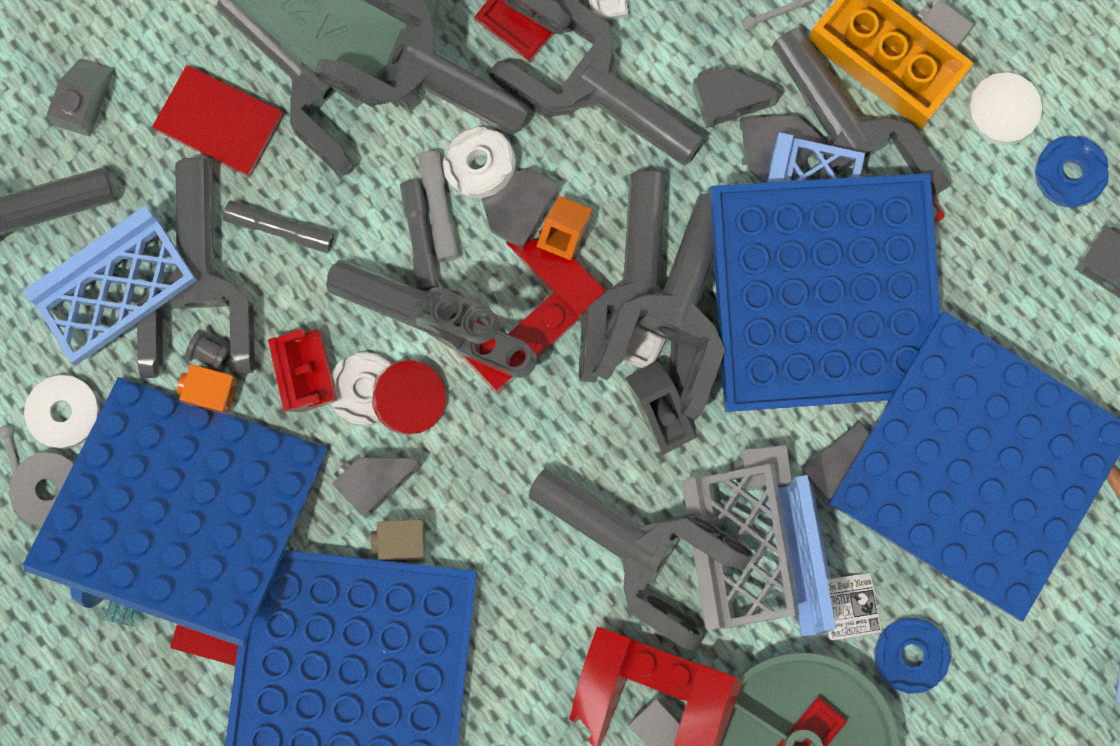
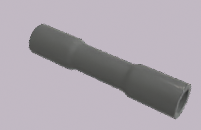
(415, 213)
(299, 233)

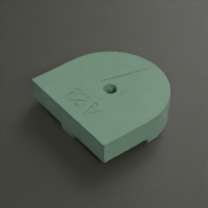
(331, 31)
(784, 687)

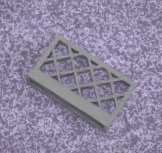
(713, 576)

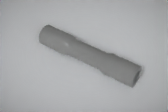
(442, 228)

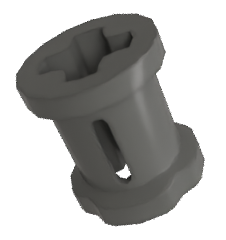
(208, 351)

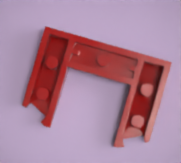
(571, 295)
(616, 658)

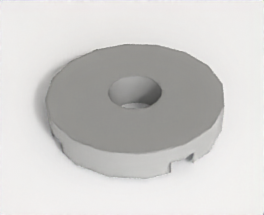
(26, 480)

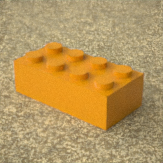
(891, 55)

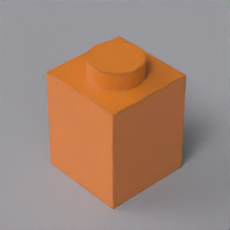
(564, 227)
(207, 389)

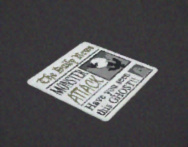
(853, 606)

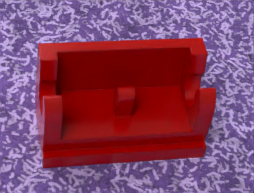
(302, 370)

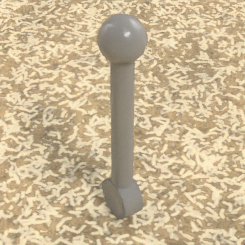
(750, 22)
(6, 433)

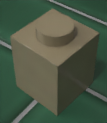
(399, 540)

